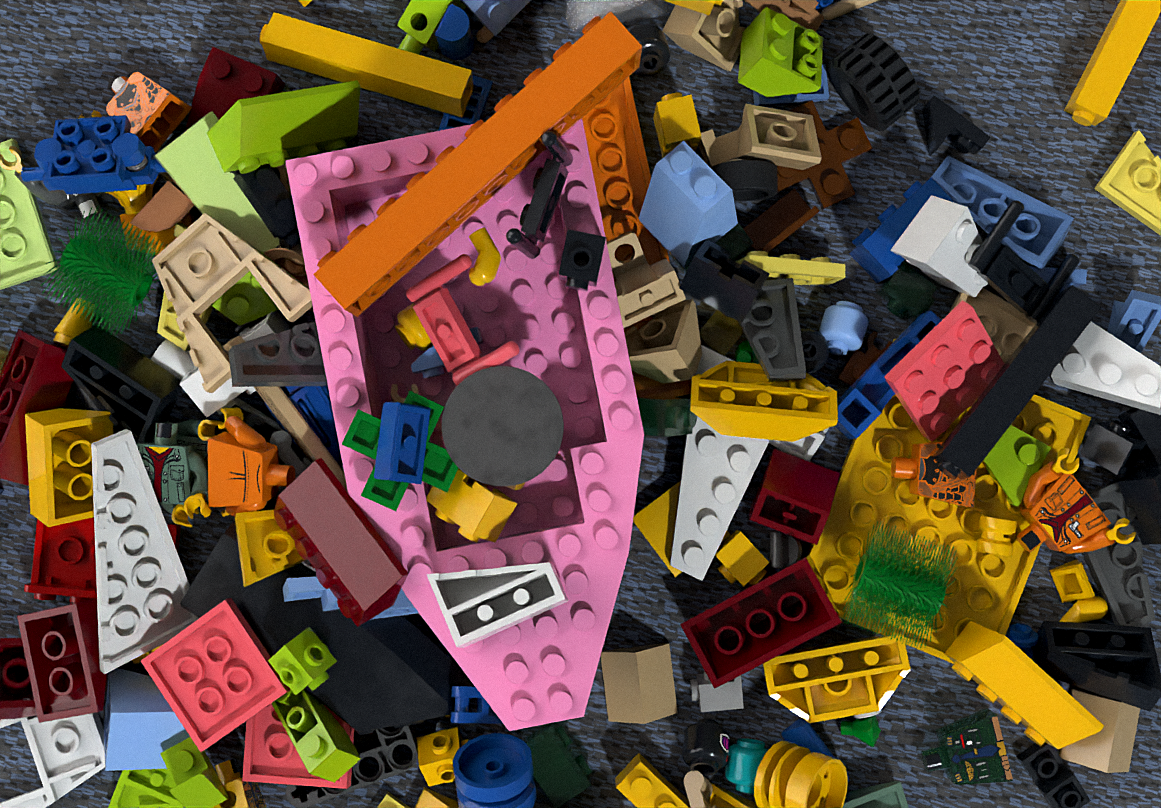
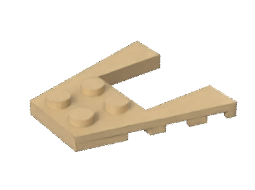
(200, 270)

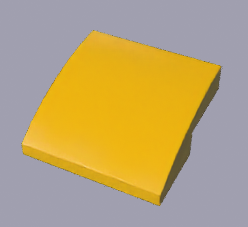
(658, 523)

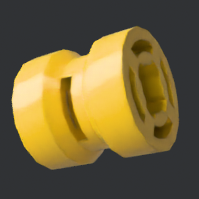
(996, 536)

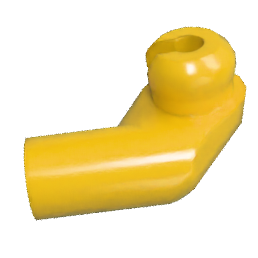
(487, 260)
(1086, 610)

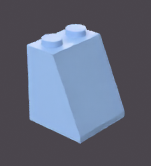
(687, 204)
(137, 723)

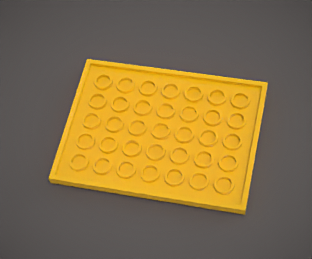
(866, 493)

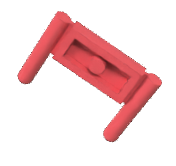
(447, 326)

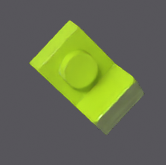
(194, 776)

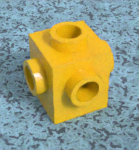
(437, 755)

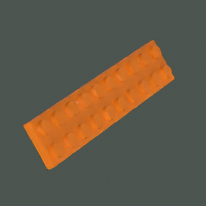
(621, 186)

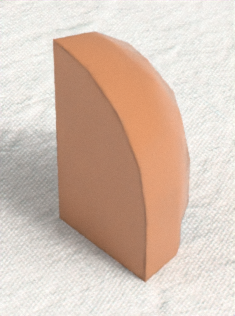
(163, 210)

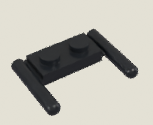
(548, 188)
(271, 203)
(1012, 276)

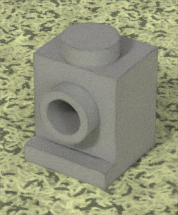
(724, 697)

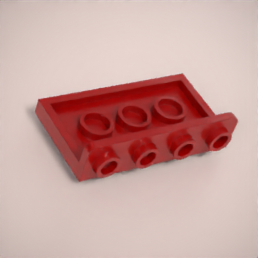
(67, 561)

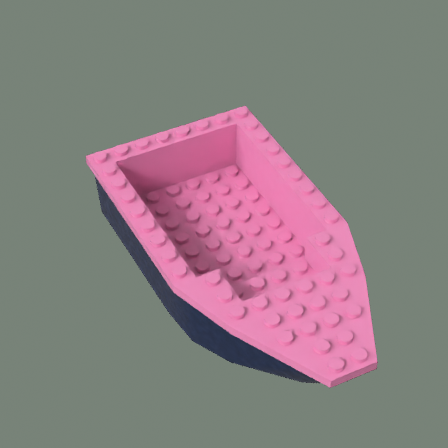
(569, 338)

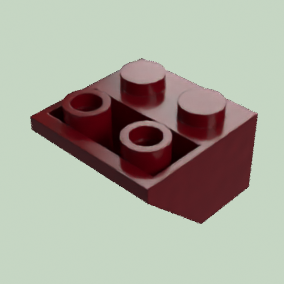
(794, 496)

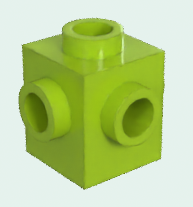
(303, 662)

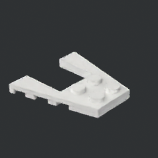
(64, 753)

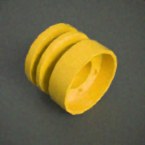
(799, 779)

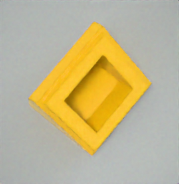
(1072, 581)

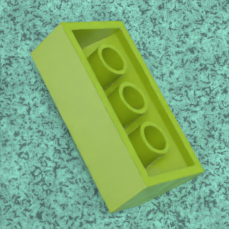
(286, 126)

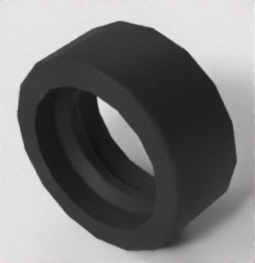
(749, 179)

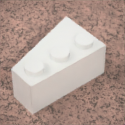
(942, 244)
(494, 599)

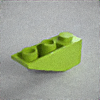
(316, 735)

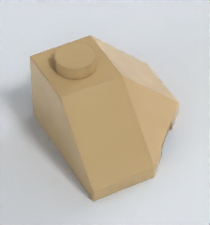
(710, 36)
(668, 345)

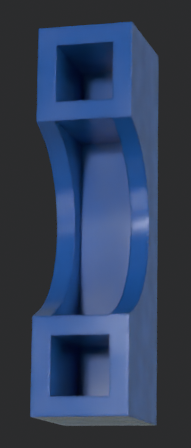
(871, 392)

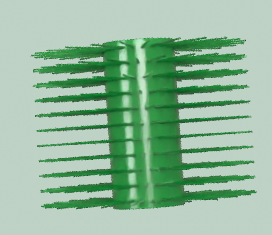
(105, 271)
(900, 584)

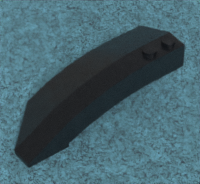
(383, 668)

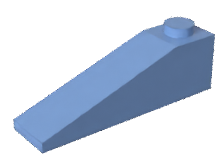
(1036, 231)

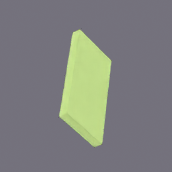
(198, 173)
(23, 234)

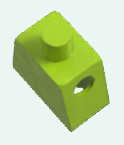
(416, 15)

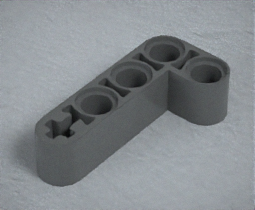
(382, 751)

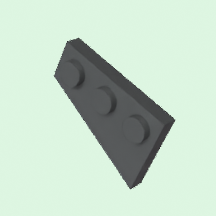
(775, 331)
(279, 359)

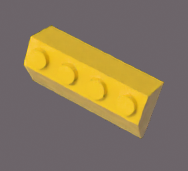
(1020, 687)

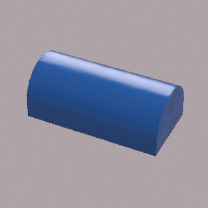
(455, 34)

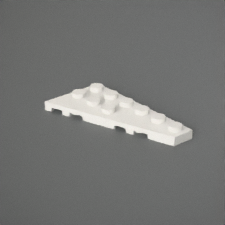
(711, 487)
(135, 556)

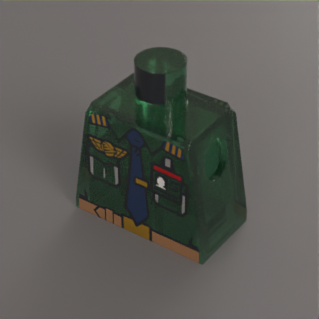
(970, 750)

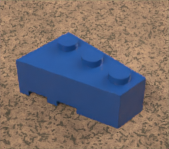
(874, 247)

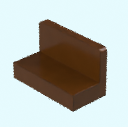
(779, 222)

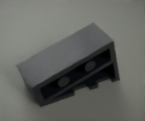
(122, 380)
(1102, 659)

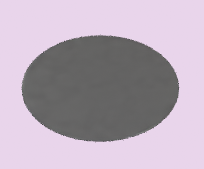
(502, 426)

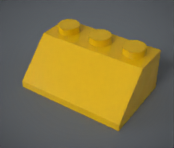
(62, 462)

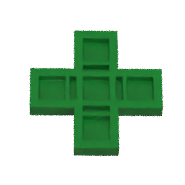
(438, 466)

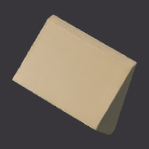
(778, 137)
(639, 683)
(1113, 745)

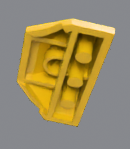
(743, 403)
(838, 677)

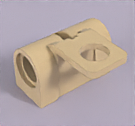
(640, 286)

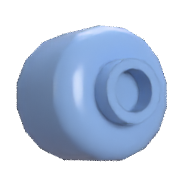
(844, 327)

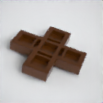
(836, 147)

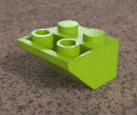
(780, 56)

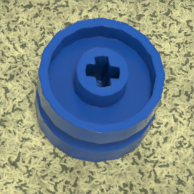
(494, 773)

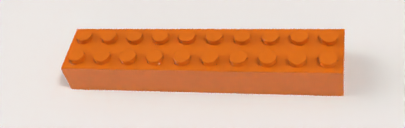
(480, 165)

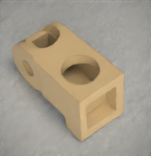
(719, 149)

